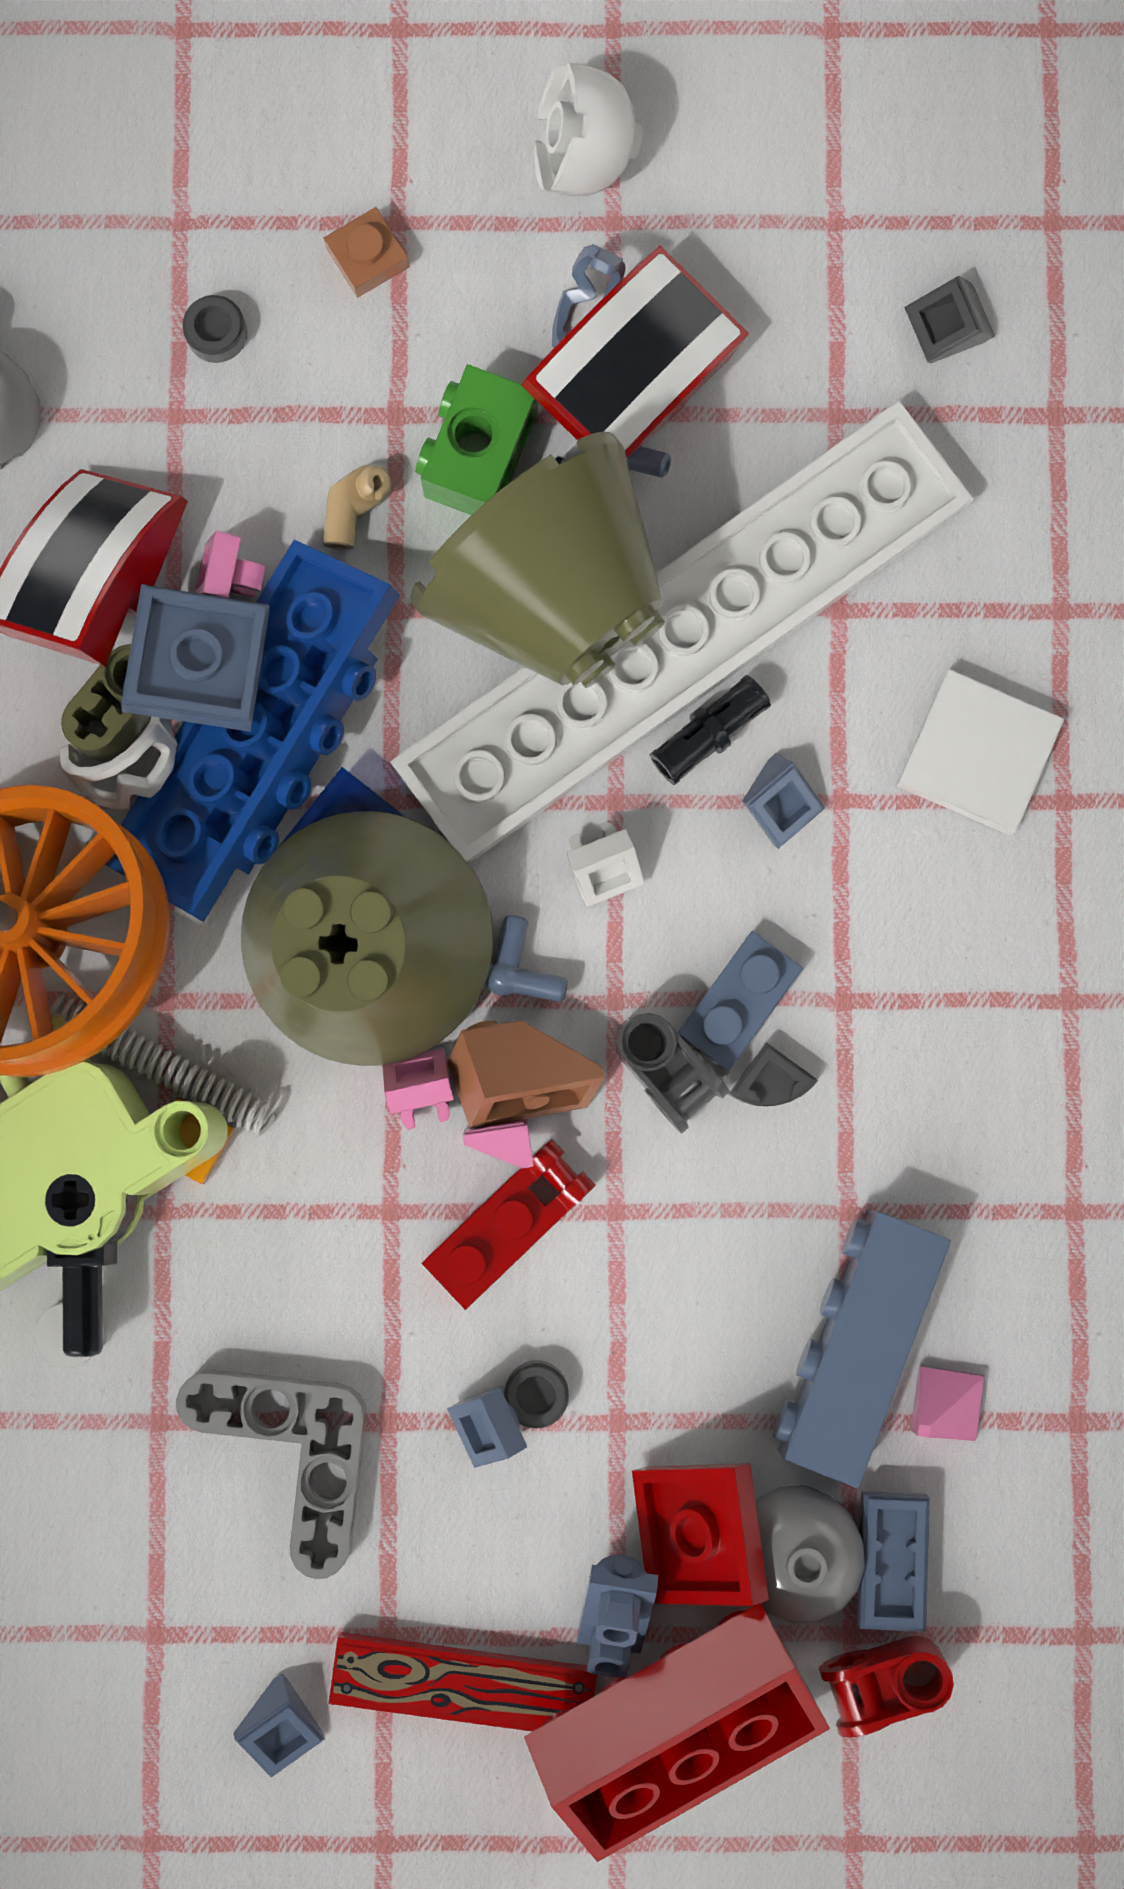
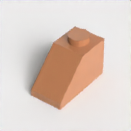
(518, 1074)

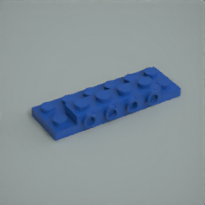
(238, 784)

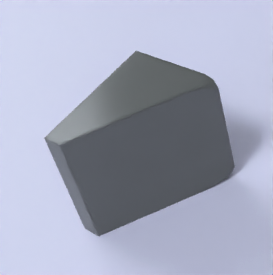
(949, 320)

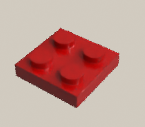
(701, 1534)

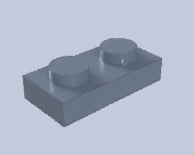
(740, 1001)

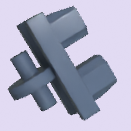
(616, 1614)

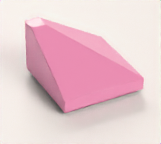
(503, 1141)
(947, 1404)

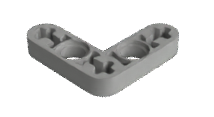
(302, 1427)

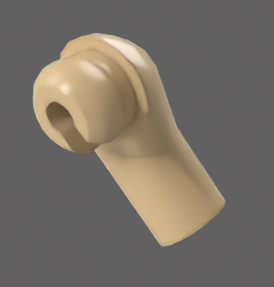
(351, 499)

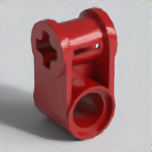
(881, 1685)

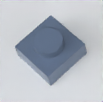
(487, 1427)

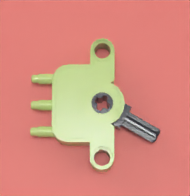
(93, 1137)

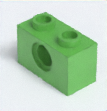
(484, 406)

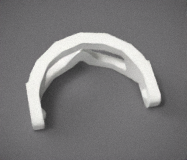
(157, 734)

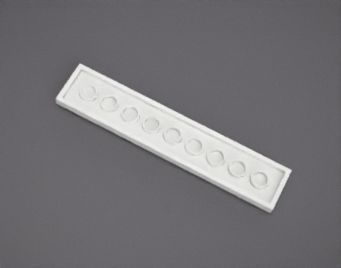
(720, 611)

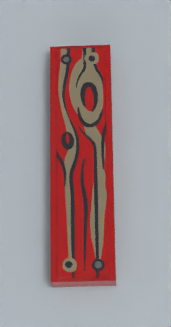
(454, 1682)

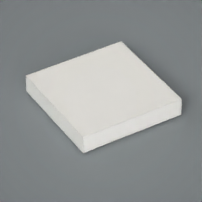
(980, 752)

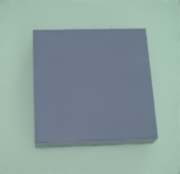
(195, 658)

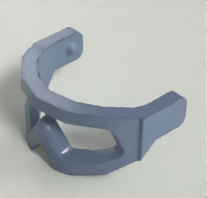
(602, 261)

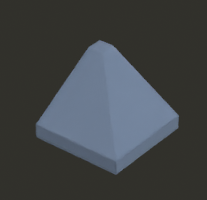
(781, 800)
(278, 1728)

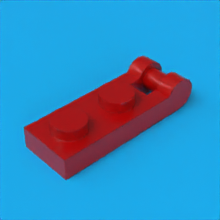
(506, 1227)

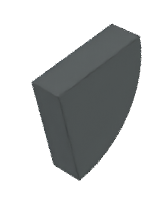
(771, 1080)

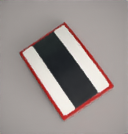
(636, 355)
(85, 563)

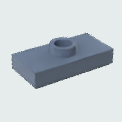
(896, 1561)

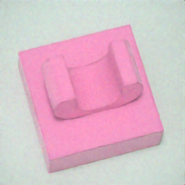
(223, 572)
(417, 1084)

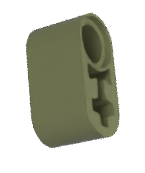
(91, 704)

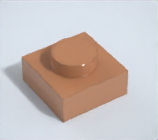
(366, 252)

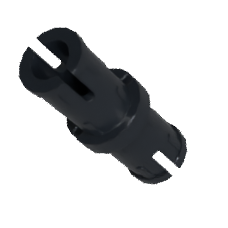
(710, 729)

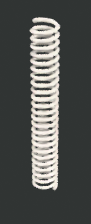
(229, 1110)

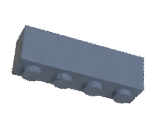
(861, 1347)

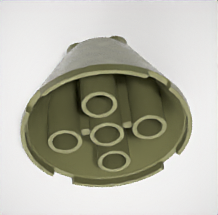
(552, 568)
(417, 929)

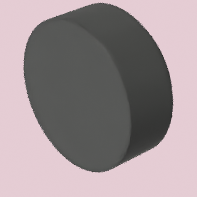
(215, 328)
(537, 1393)

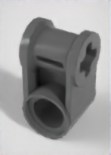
(671, 1072)

